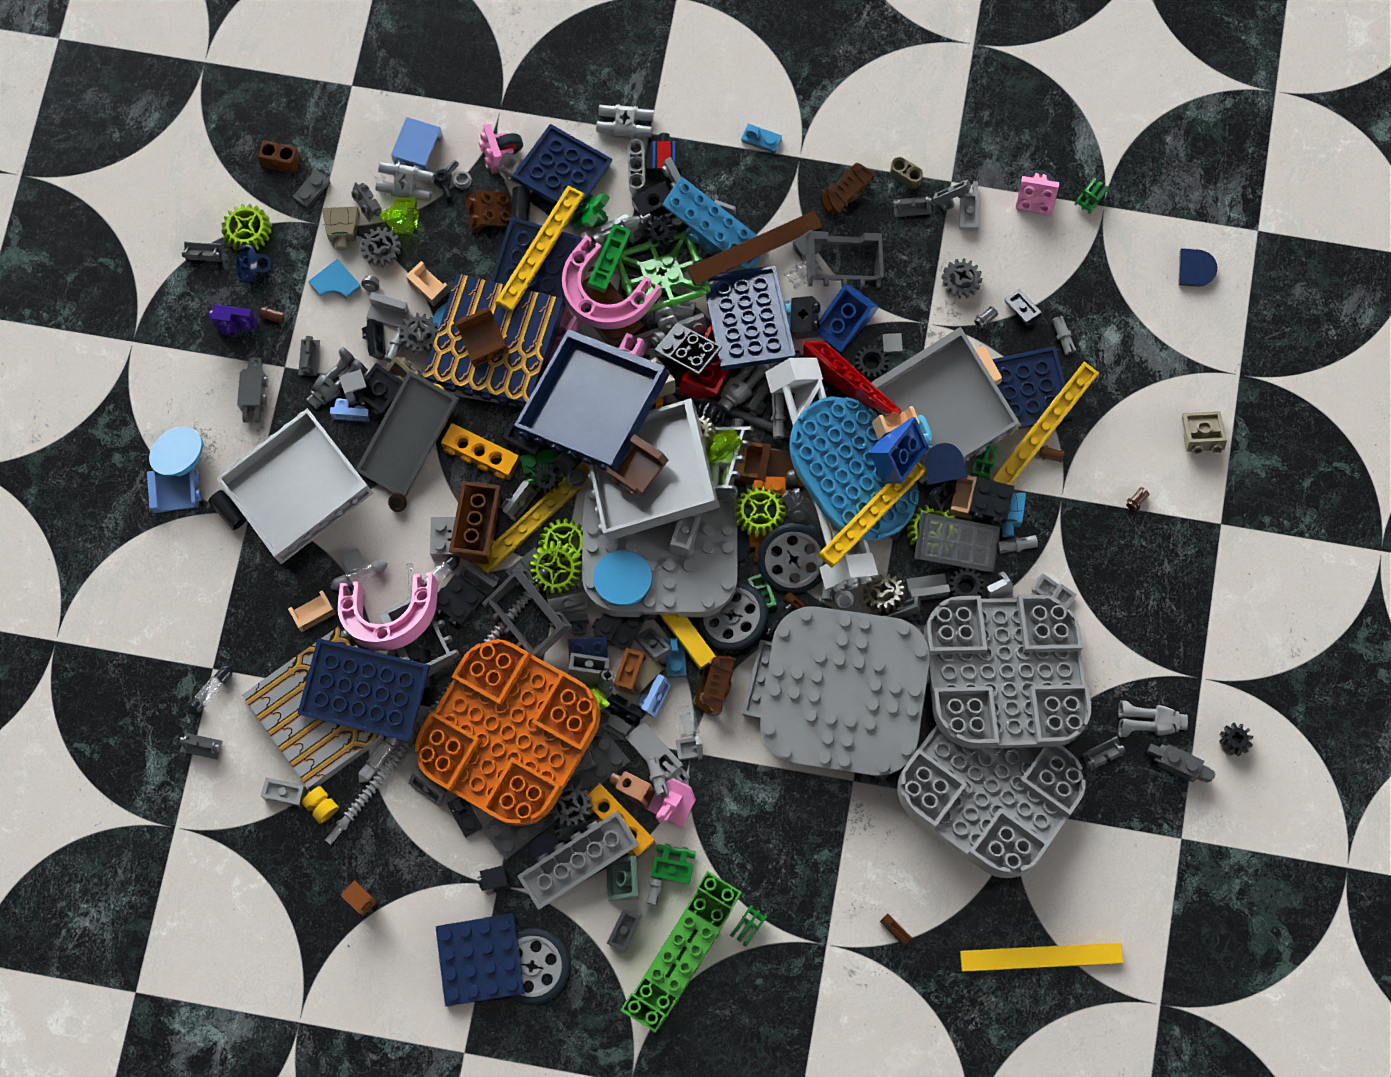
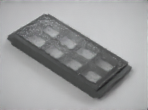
(957, 542)

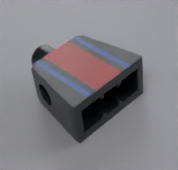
(661, 151)

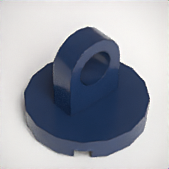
(247, 263)

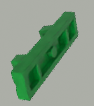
(609, 258)

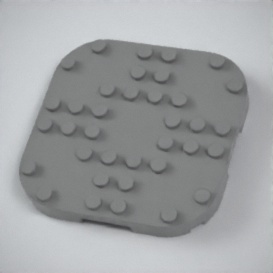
(679, 584)
(1007, 672)
(845, 691)
(992, 802)

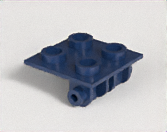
(589, 646)

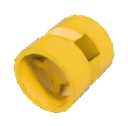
(320, 805)

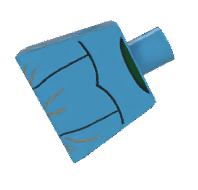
(1015, 515)

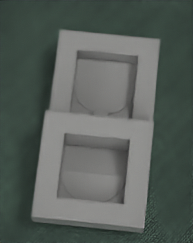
(1048, 587)

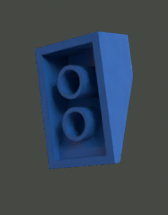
(846, 317)
(899, 452)

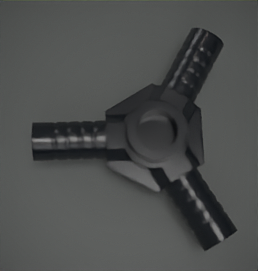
(443, 179)

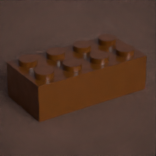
(611, 336)

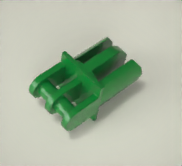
(1090, 197)
(984, 464)
(749, 924)

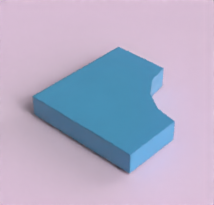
(335, 279)

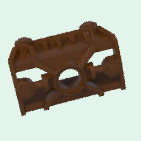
(846, 189)
(715, 685)

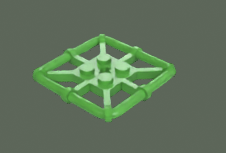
(666, 263)

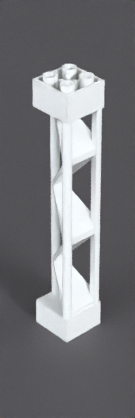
(805, 380)

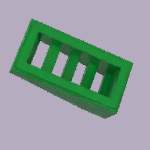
(771, 603)

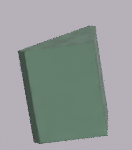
(623, 879)

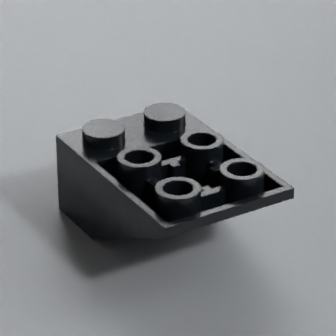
(686, 350)

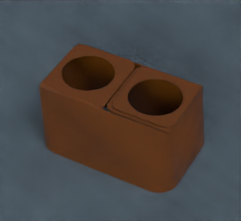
(284, 165)

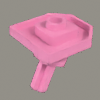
(674, 806)

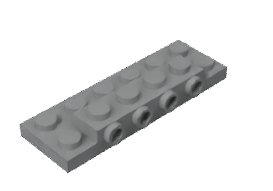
(577, 859)

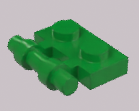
(529, 462)
(670, 869)

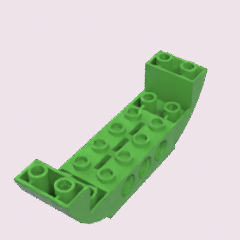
(682, 952)

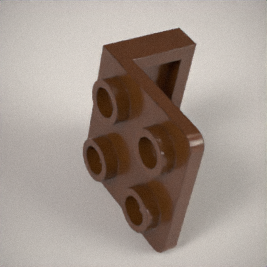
(488, 209)

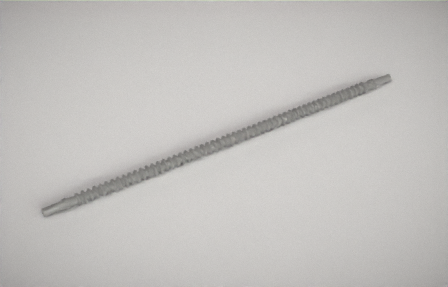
(342, 824)

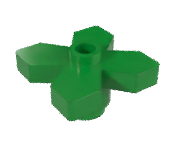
(591, 212)

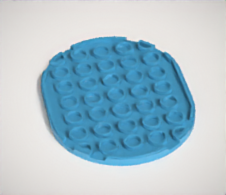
(834, 464)

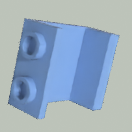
(415, 143)
(173, 492)

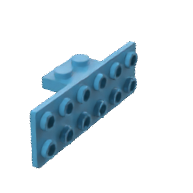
(707, 221)

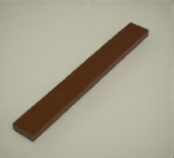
(753, 248)

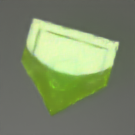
(402, 215)
(722, 445)

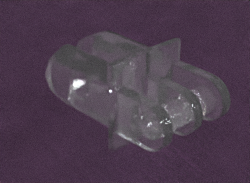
(801, 272)

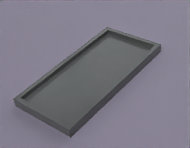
(407, 434)

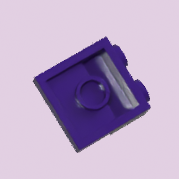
(228, 319)

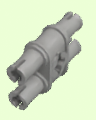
(630, 128)
(398, 187)

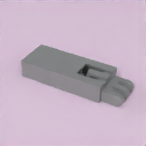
(648, 744)

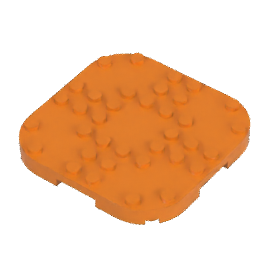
(508, 732)

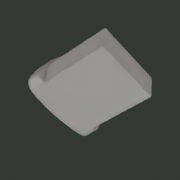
(1000, 588)
(689, 748)

